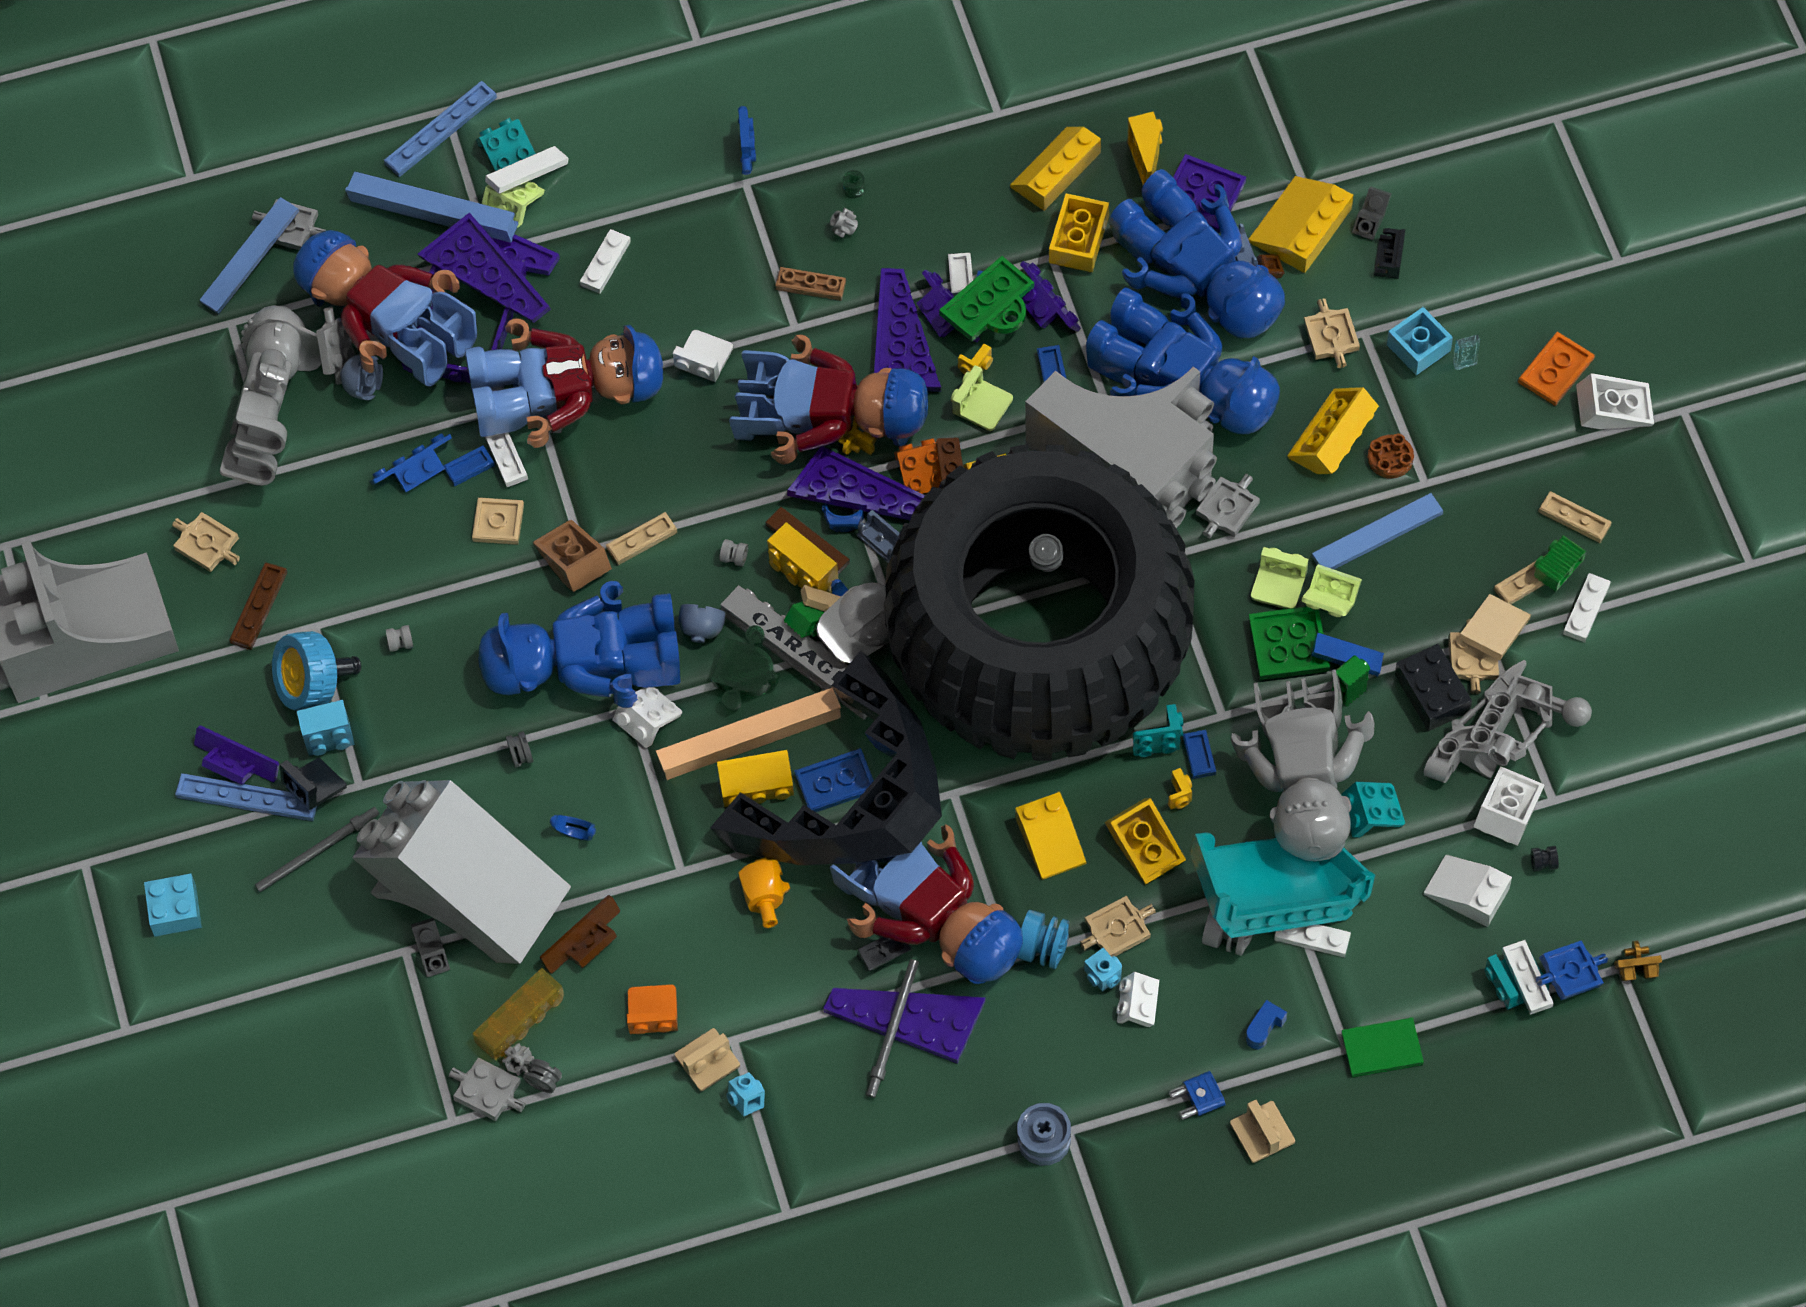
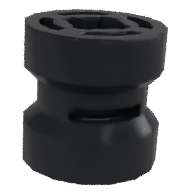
(1544, 858)

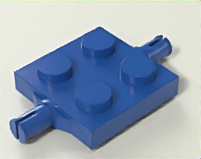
(747, 140)
(1571, 970)

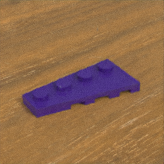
(536, 258)

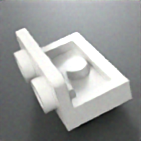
(1137, 999)

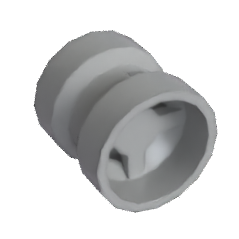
(733, 552)
(394, 641)

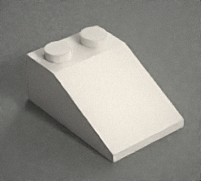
(1614, 403)
(1508, 806)
(1469, 888)

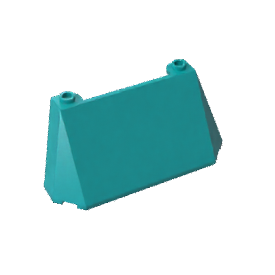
(1267, 889)

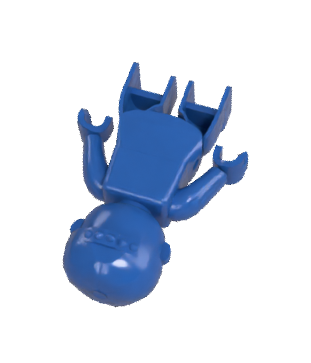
(1196, 256)
(1240, 390)
(588, 648)

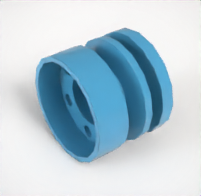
(1043, 939)

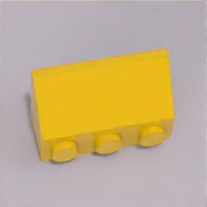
(757, 777)

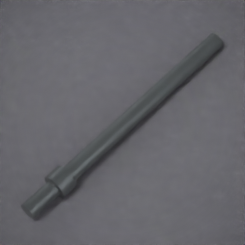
(356, 824)
(878, 1072)

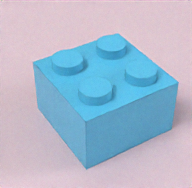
(1419, 341)
(325, 728)
(172, 905)

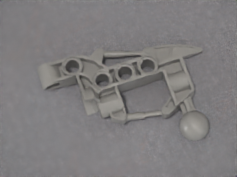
(1485, 744)

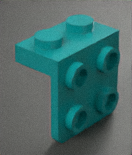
(505, 144)
(1160, 739)
(1373, 806)
(1503, 980)

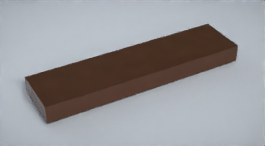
(782, 516)
(258, 606)

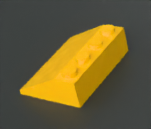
(1302, 221)

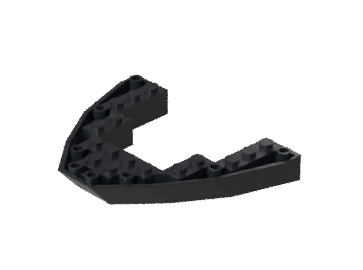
(886, 818)

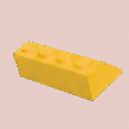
(1058, 166)
(1334, 430)

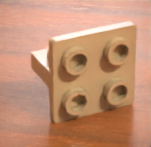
(707, 1059)
(1262, 1131)

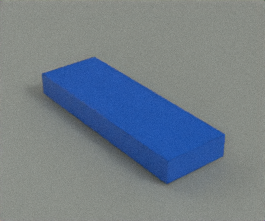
(1340, 651)

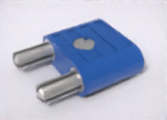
(1202, 1093)

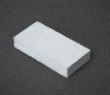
(960, 271)

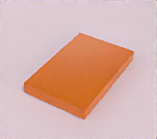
(1556, 368)

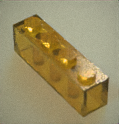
(518, 1014)

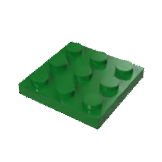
(1285, 642)

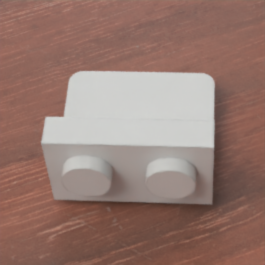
(703, 355)
(647, 715)

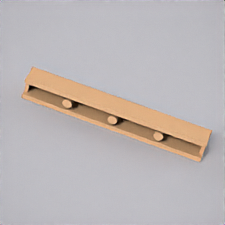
(749, 733)

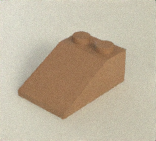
(573, 555)

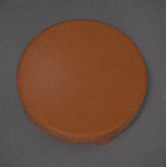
(1390, 456)

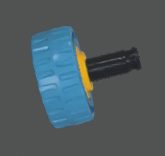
(307, 670)

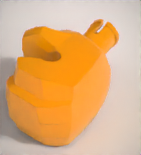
(763, 888)

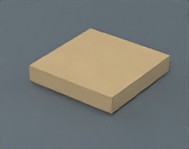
(498, 521)

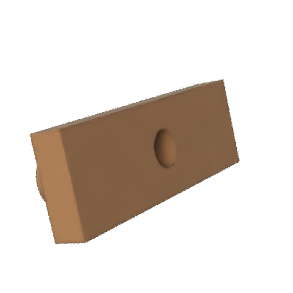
(821, 286)

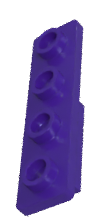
(934, 301)
(1043, 303)
(232, 758)

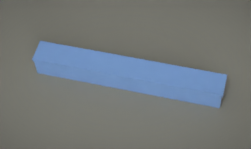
(429, 205)

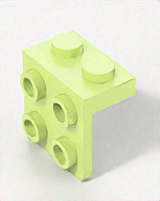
(980, 400)
(1279, 578)
(1332, 591)

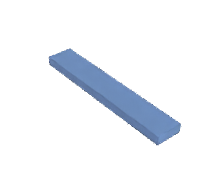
(440, 128)
(249, 255)
(1378, 532)
(242, 797)

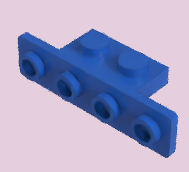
(416, 468)

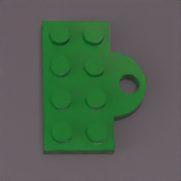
(989, 301)

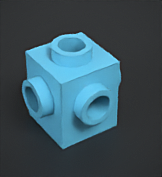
(1103, 970)
(746, 1094)

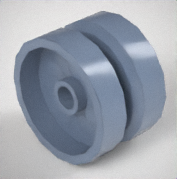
(1044, 1134)

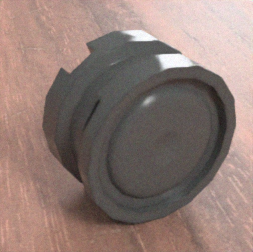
(1046, 552)
(522, 748)
(542, 1076)

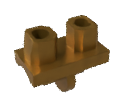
(1627, 966)

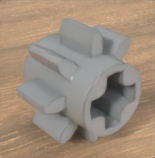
(843, 222)
(518, 1059)

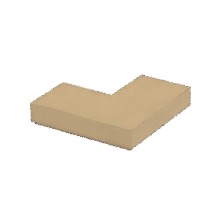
(817, 598)

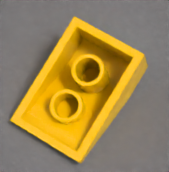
(1144, 143)
(1050, 835)
(1145, 840)

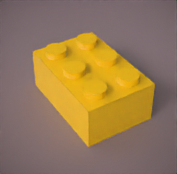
(1079, 232)
(800, 559)

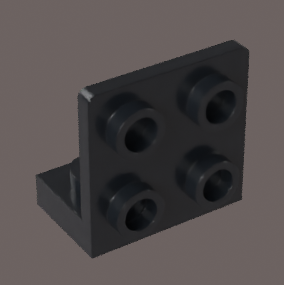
(312, 782)

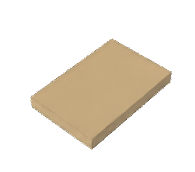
(1494, 627)

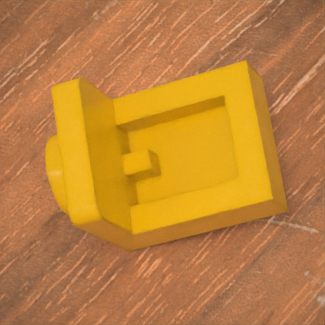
(982, 359)
(1183, 788)

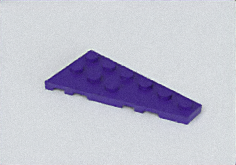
(928, 1021)

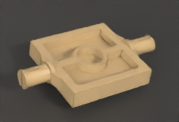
(1331, 333)
(206, 541)
(1471, 663)
(1118, 927)

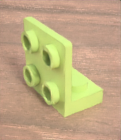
(513, 199)

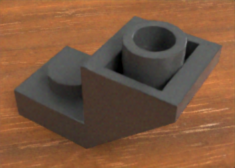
(1372, 213)
(430, 947)

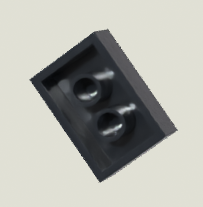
(1433, 687)

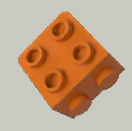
(919, 465)
(652, 1009)

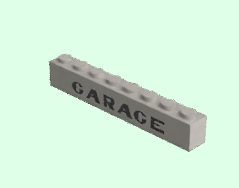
(802, 654)

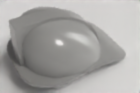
(855, 623)

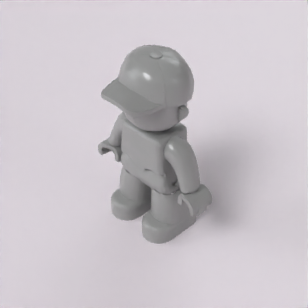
(274, 350)
(1310, 813)

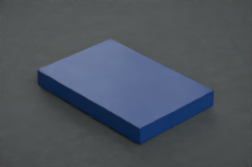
(834, 780)

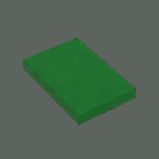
(1382, 1047)

